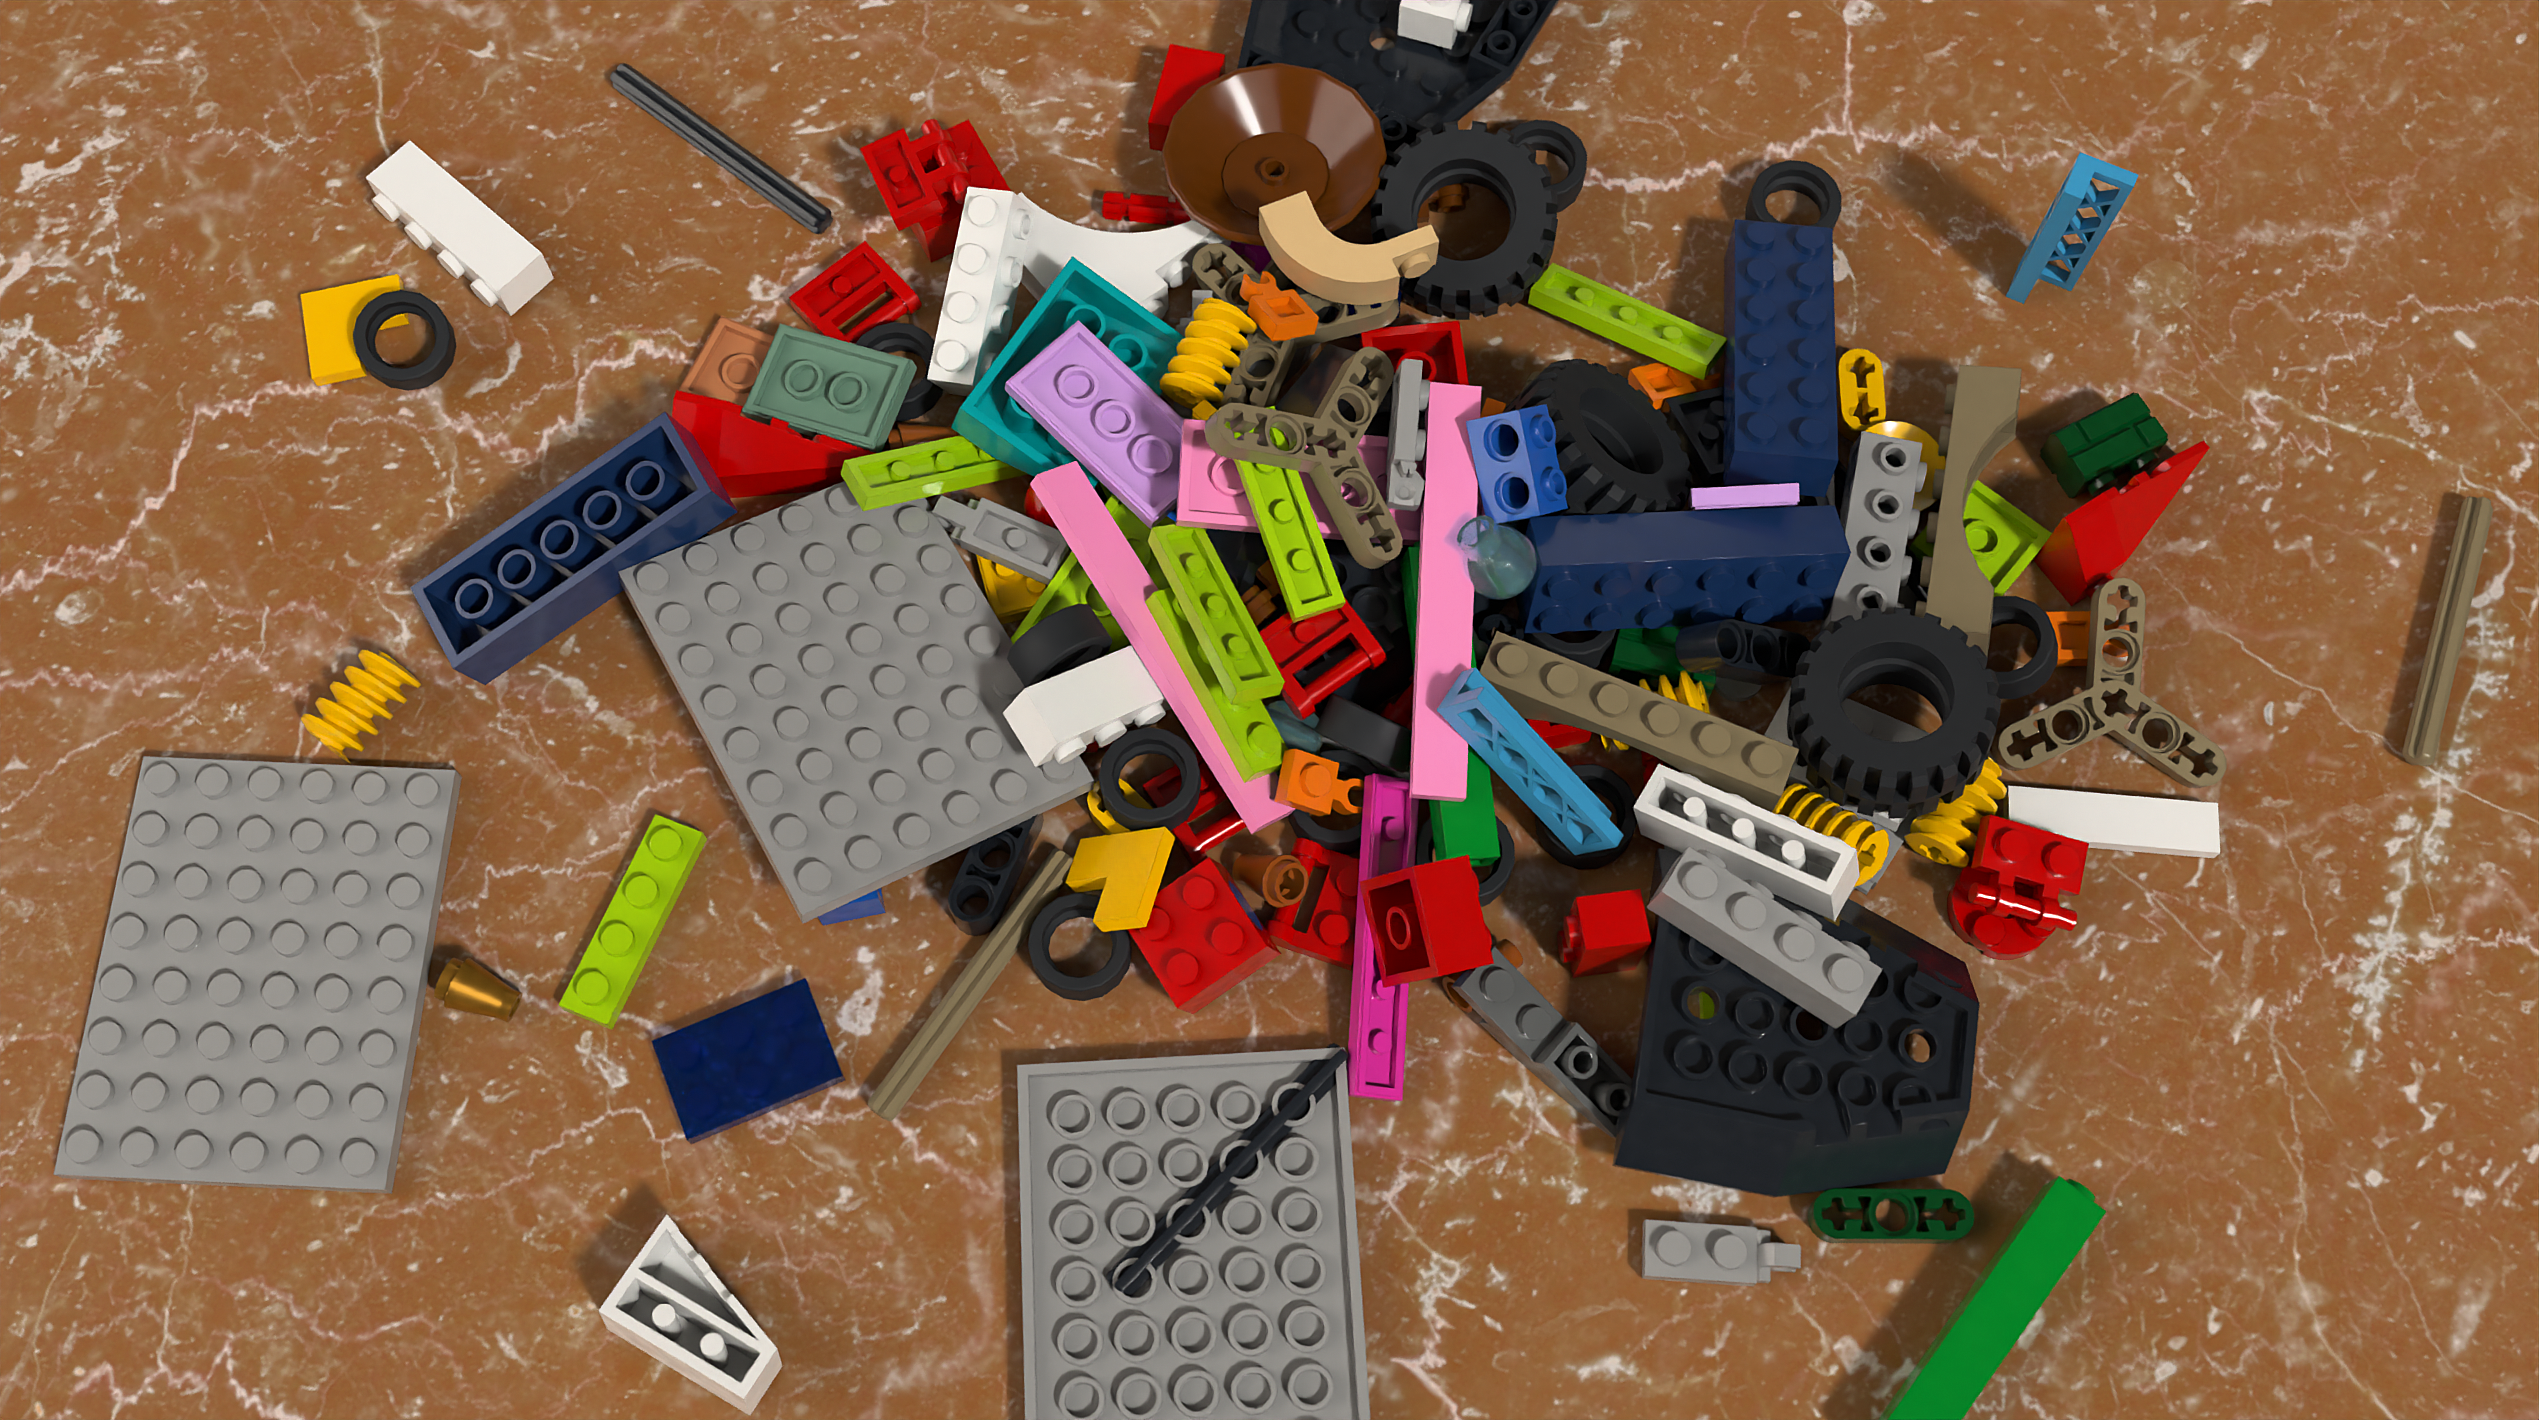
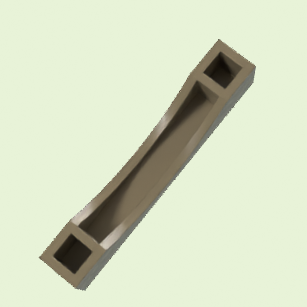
(1981, 426)
(1572, 694)

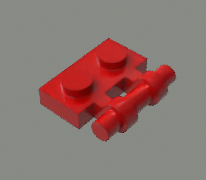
(902, 179)
(2031, 857)

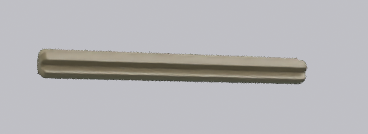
(2447, 632)
(970, 987)

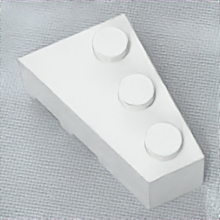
(690, 1321)

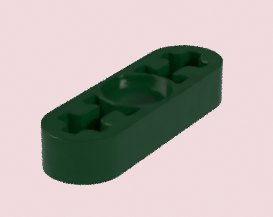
(1930, 1201)

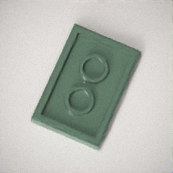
(830, 388)

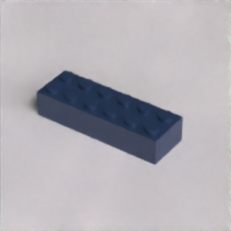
(1779, 357)
(567, 549)
(1682, 568)

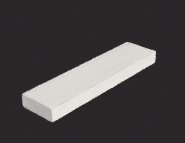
(2119, 820)

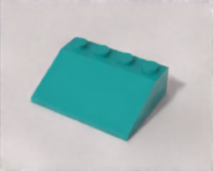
(1130, 331)

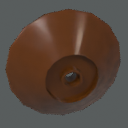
(1266, 125)

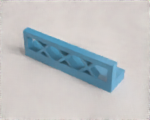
(2065, 219)
(1528, 764)

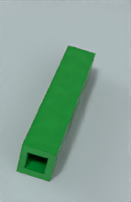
(1466, 825)
(1999, 1305)

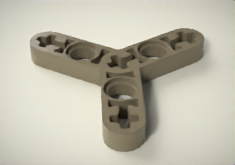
(1266, 388)
(1325, 471)
(2126, 682)

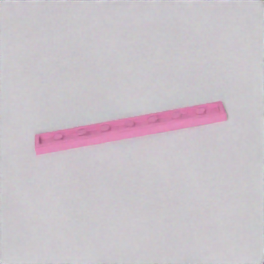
(1125, 588)
(1444, 592)

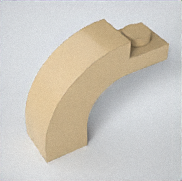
(1339, 268)

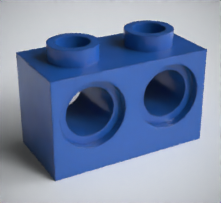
(1505, 466)

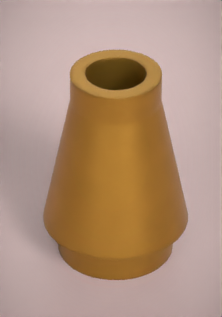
(474, 990)

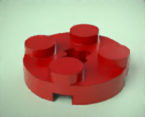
(1994, 935)

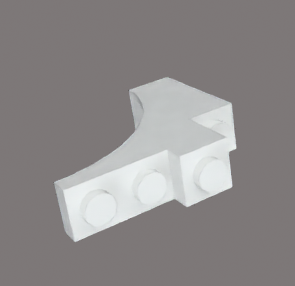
(1135, 263)

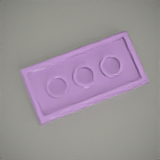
(1105, 420)

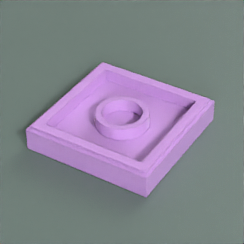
(1744, 497)

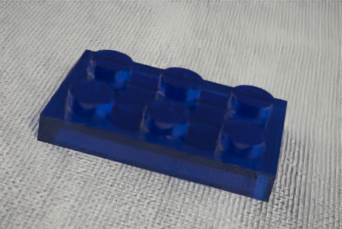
(748, 1061)

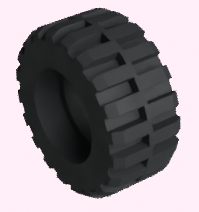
(1480, 160)
(1608, 442)
(1902, 653)

